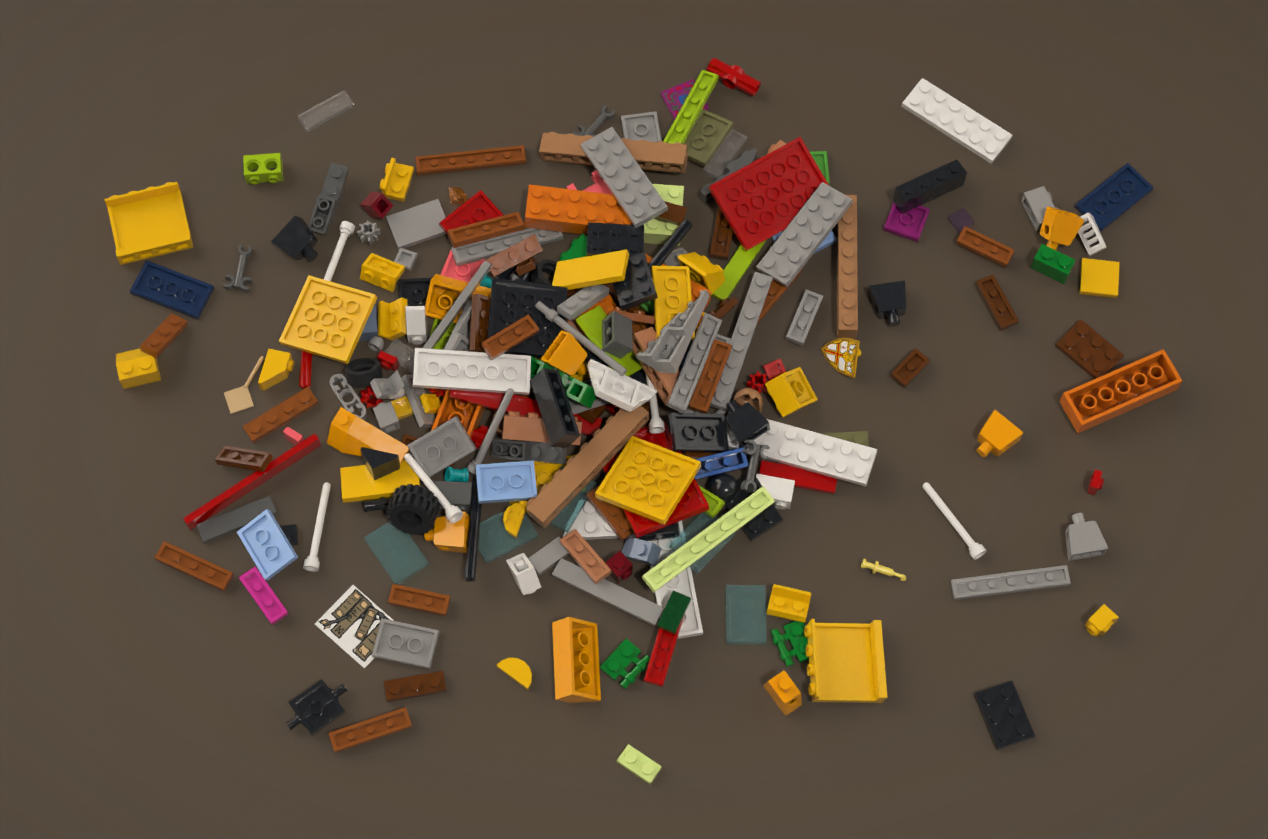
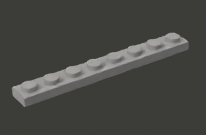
(742, 338)

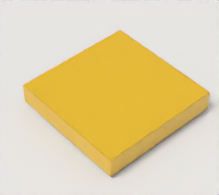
(1099, 278)

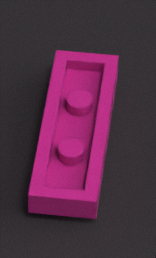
(263, 595)

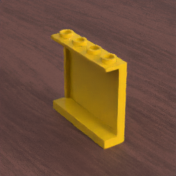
(149, 223)
(846, 662)

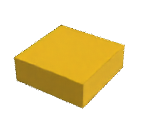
(430, 403)
(402, 407)

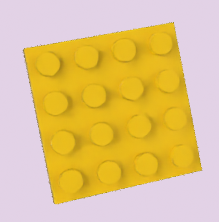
(328, 319)
(648, 480)

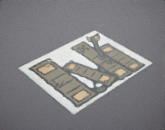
(353, 624)

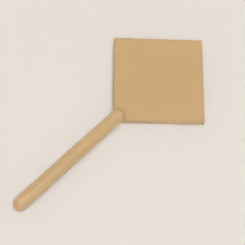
(240, 398)

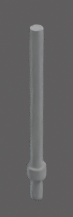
(552, 316)

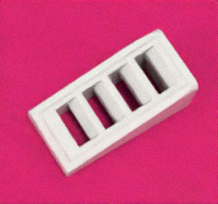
(1092, 224)

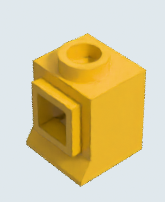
(1101, 621)

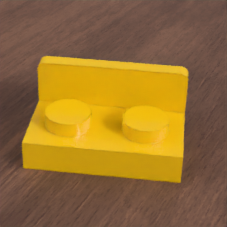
(396, 180)
(381, 272)
(392, 319)
(789, 603)

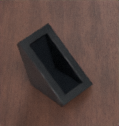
(379, 462)

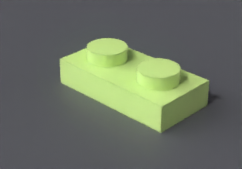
(639, 764)

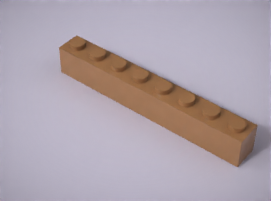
(648, 155)
(847, 273)
(585, 465)

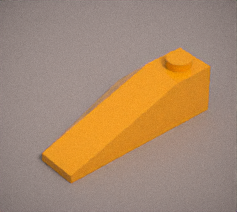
(352, 433)

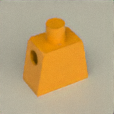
(1060, 227)
(566, 355)
(997, 435)
(448, 535)
(783, 691)

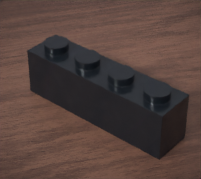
(929, 186)
(555, 408)

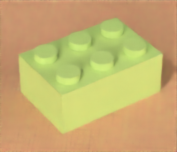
(659, 231)

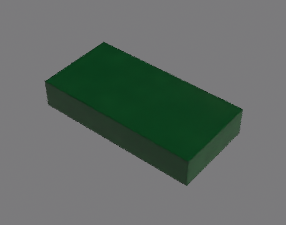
(674, 612)

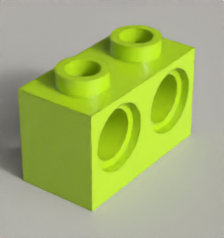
(263, 164)

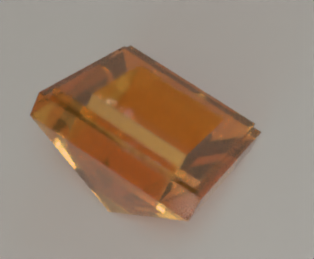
(457, 195)

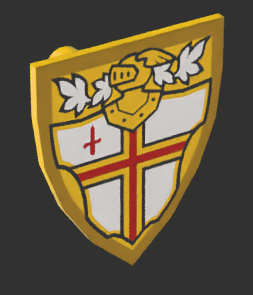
(842, 355)

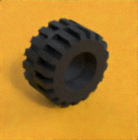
(413, 509)

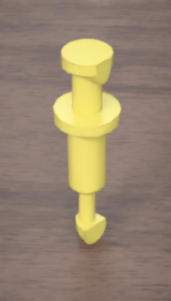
(881, 569)

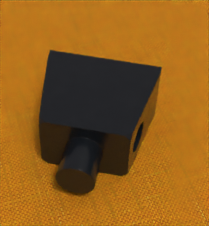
(297, 239)
(889, 301)
(745, 422)

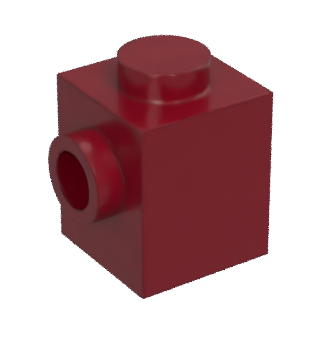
(376, 205)
(620, 567)

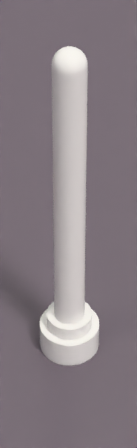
(346, 229)
(656, 424)
(452, 512)
(975, 549)
(312, 563)

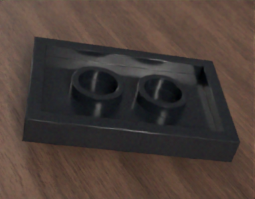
(614, 237)
(637, 285)
(698, 432)
(761, 523)
(1004, 715)

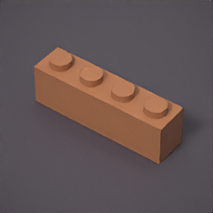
(662, 382)
(529, 427)

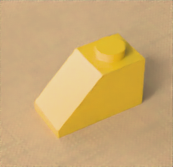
(275, 368)

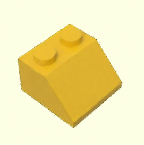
(703, 271)
(136, 368)
(791, 391)

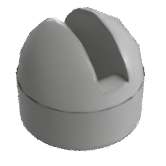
(376, 343)

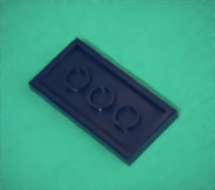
(1114, 196)
(172, 289)

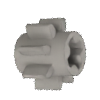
(368, 232)

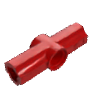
(734, 77)

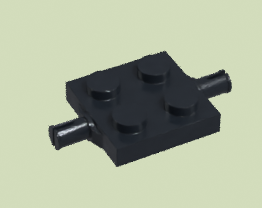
(317, 707)

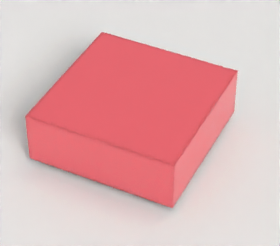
(292, 436)

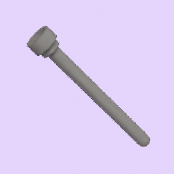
(491, 432)

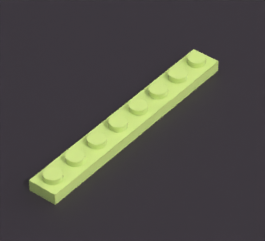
(708, 539)

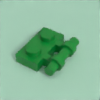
(796, 636)
(621, 659)

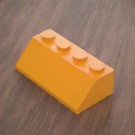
(443, 294)
(576, 661)

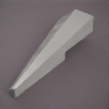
(460, 336)
(669, 348)

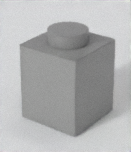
(386, 417)

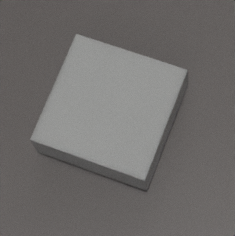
(406, 258)

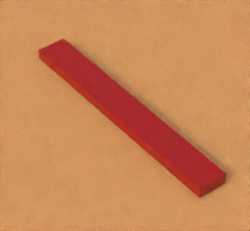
(517, 403)
(252, 482)

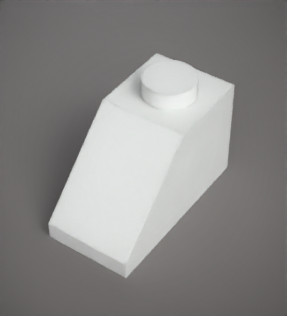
(416, 324)
(779, 489)
(524, 574)

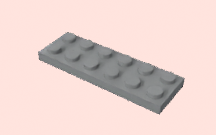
(624, 177)
(804, 234)

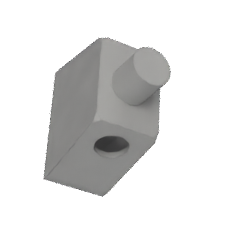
(1084, 539)

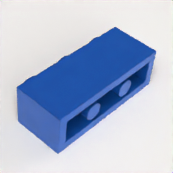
(721, 463)

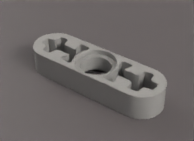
(355, 402)

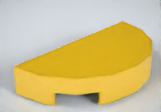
(514, 517)
(517, 670)

